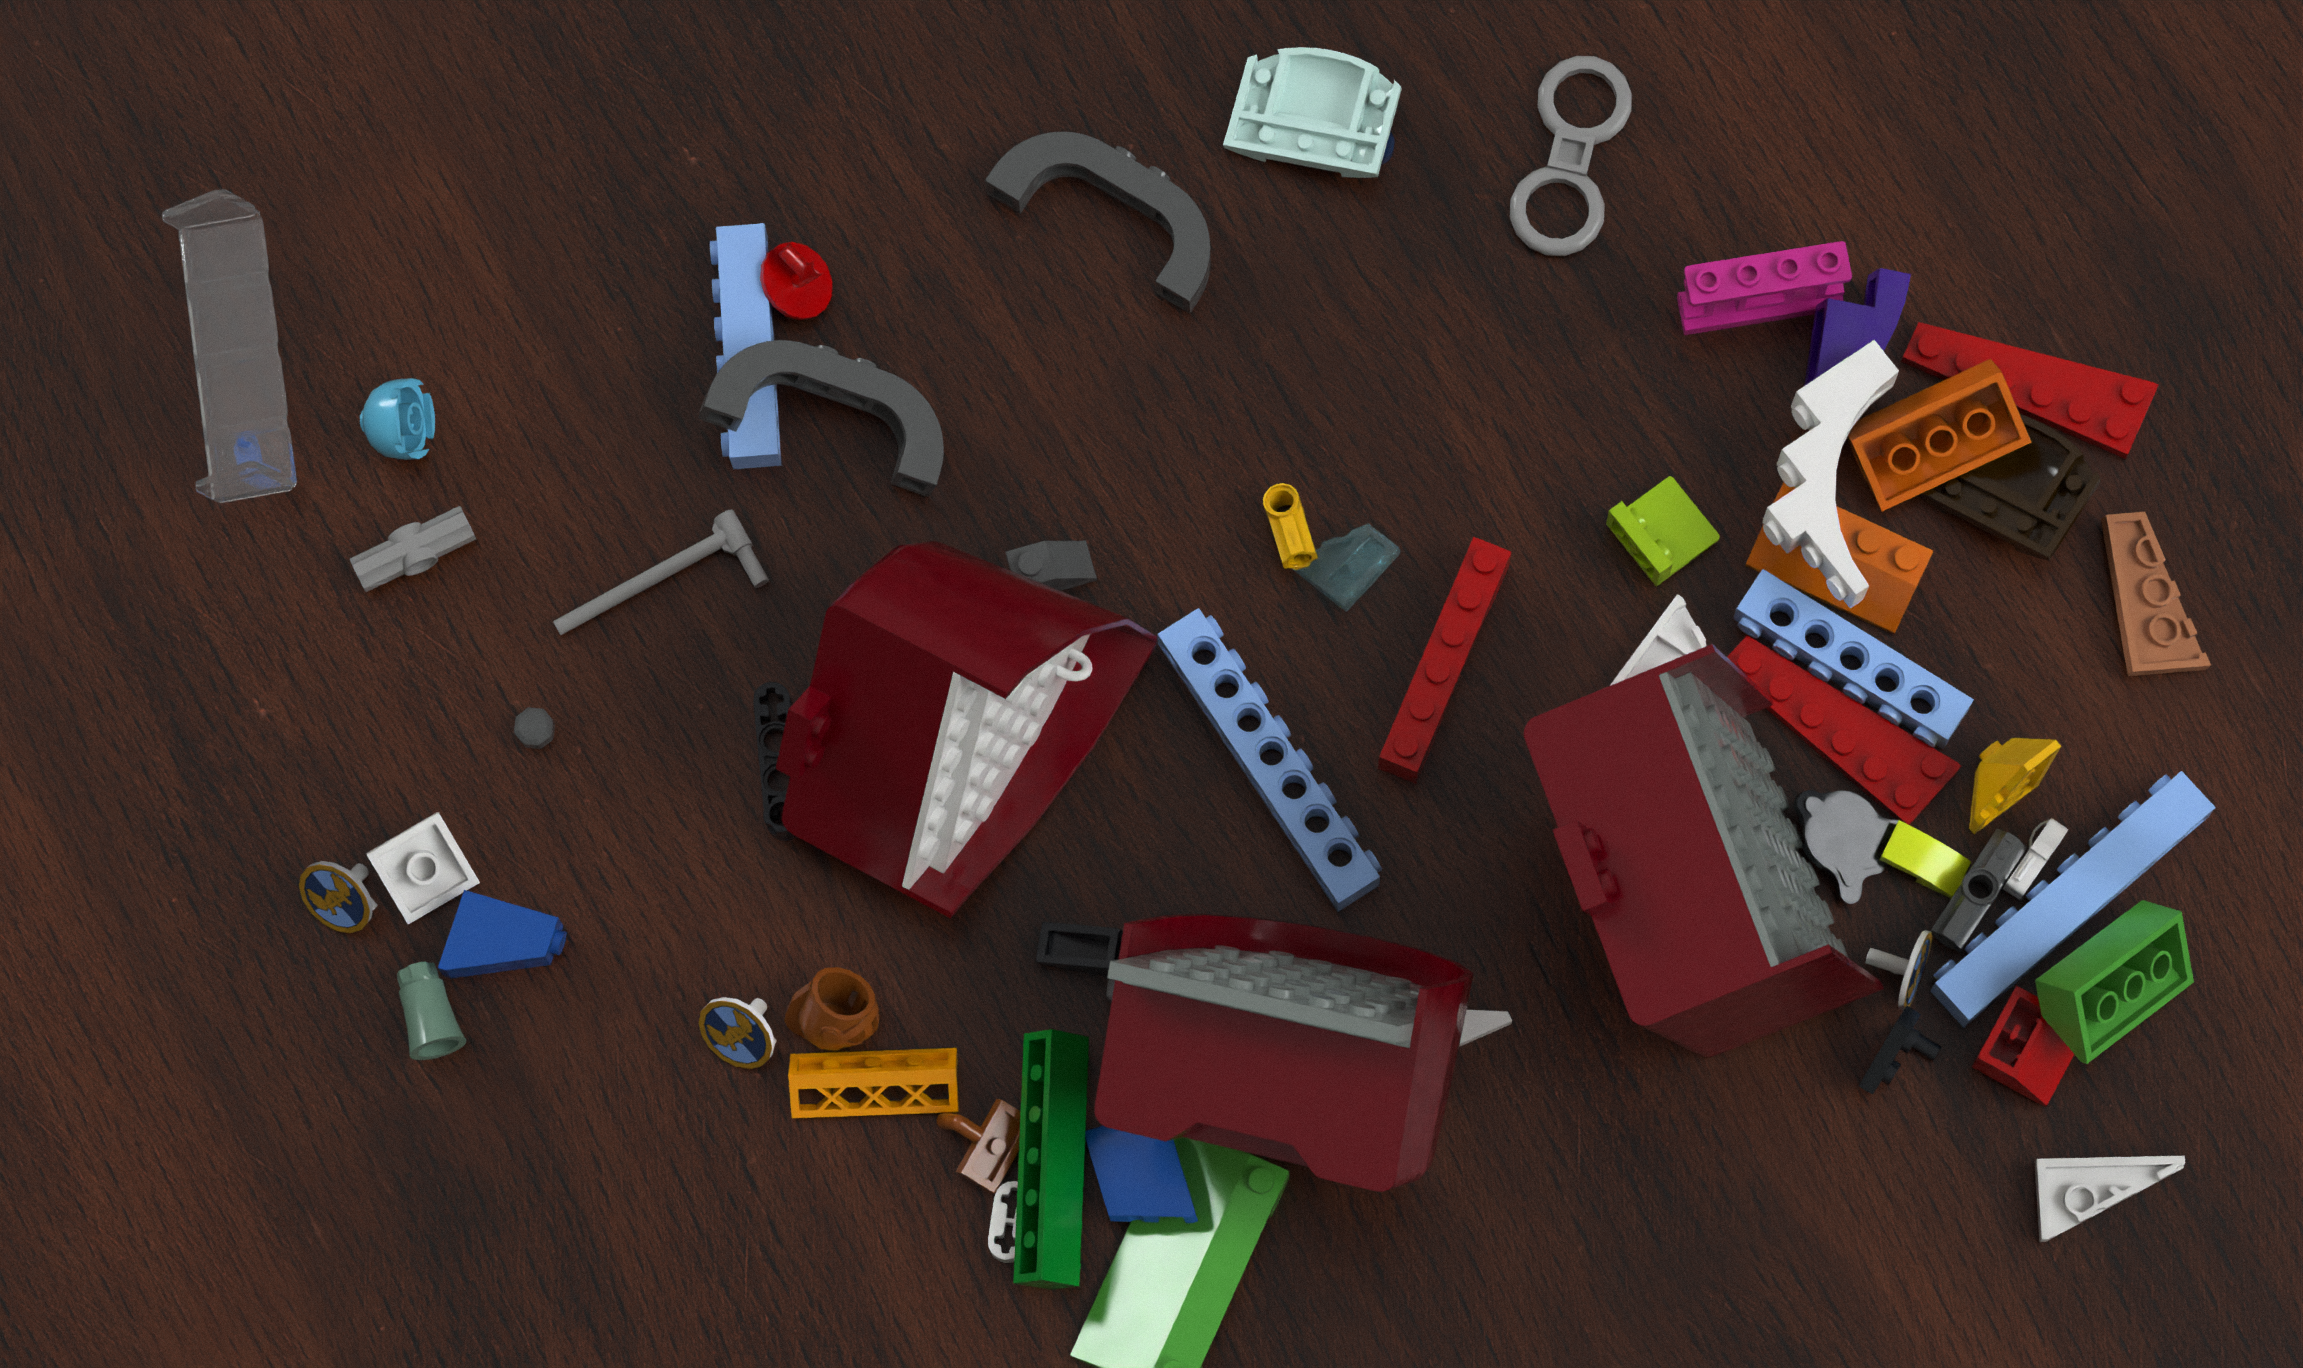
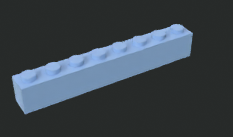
(2072, 898)

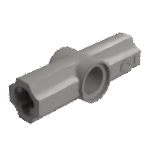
(413, 549)

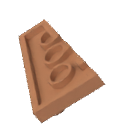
(2147, 602)

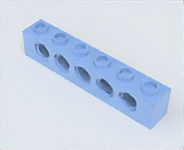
(1842, 638)

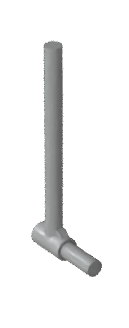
(727, 535)

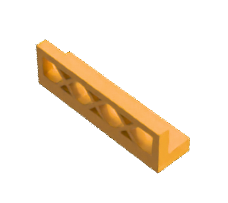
(873, 1069)

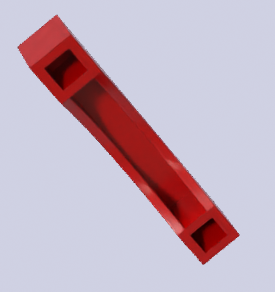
(1444, 660)

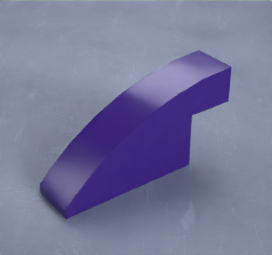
(1846, 327)

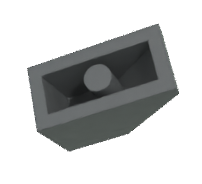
(1054, 563)

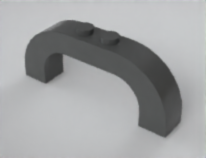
(1118, 174)
(841, 380)

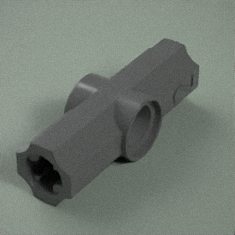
(1966, 911)

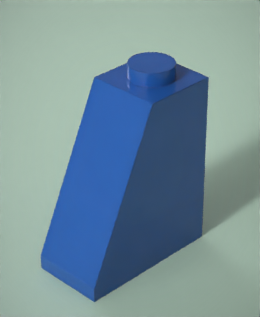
(498, 938)

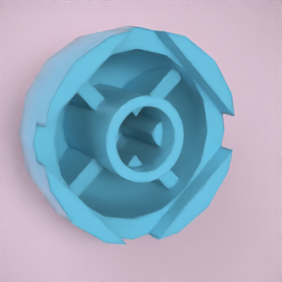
(399, 419)

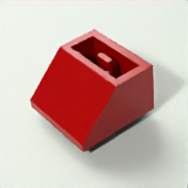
(2024, 1050)

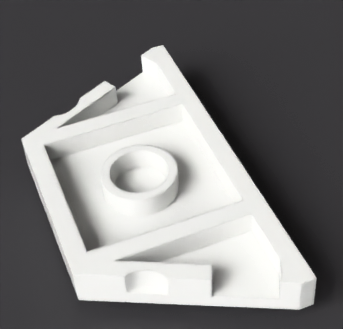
(1667, 640)

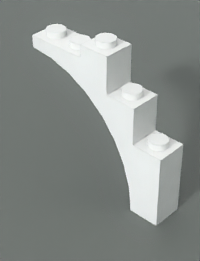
(1809, 512)

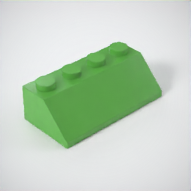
(2116, 979)

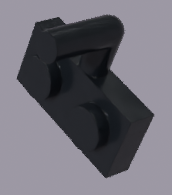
(1902, 1038)

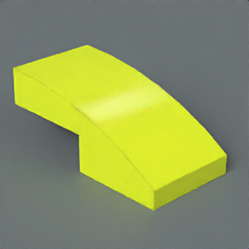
(1926, 859)

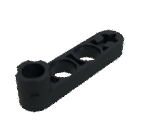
(769, 759)

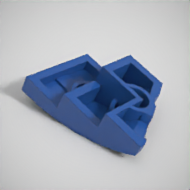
(1139, 1176)

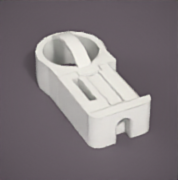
(2035, 857)

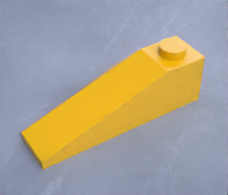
(2007, 776)

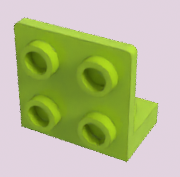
(1662, 530)

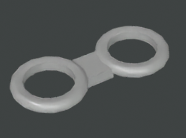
(1570, 155)

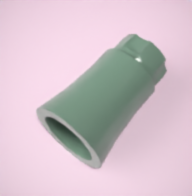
(428, 1013)

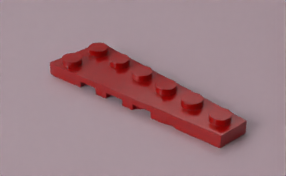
(2061, 393)
(1865, 747)

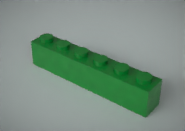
(1051, 1159)

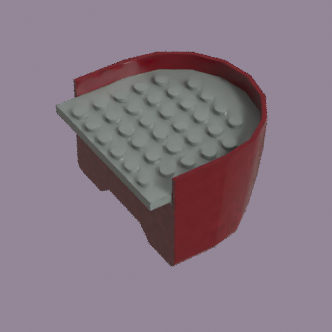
(1283, 1043)

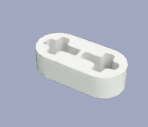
(998, 1223)

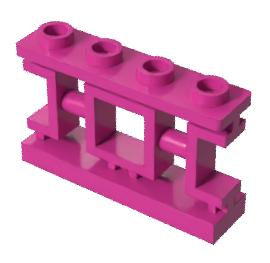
(1762, 287)

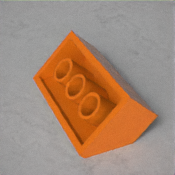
(1937, 434)
(1884, 558)

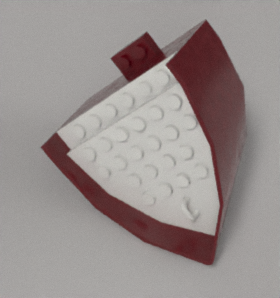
(948, 717)

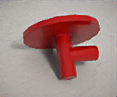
(796, 280)

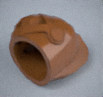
(834, 1010)

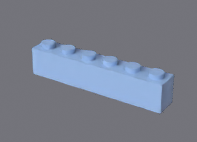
(743, 323)

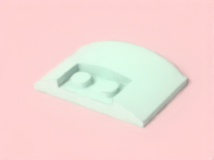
(1314, 111)

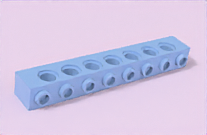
(1340, 884)

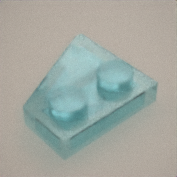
(1350, 564)

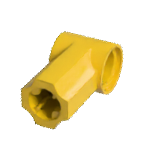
(1289, 527)

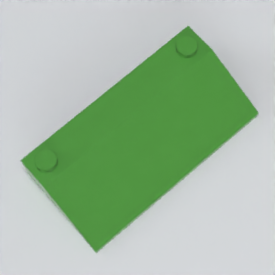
(1179, 1276)

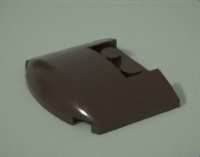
(2023, 495)

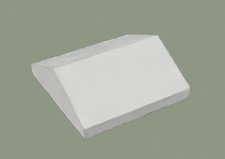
(423, 868)

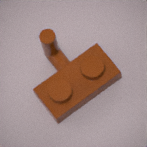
(992, 1144)

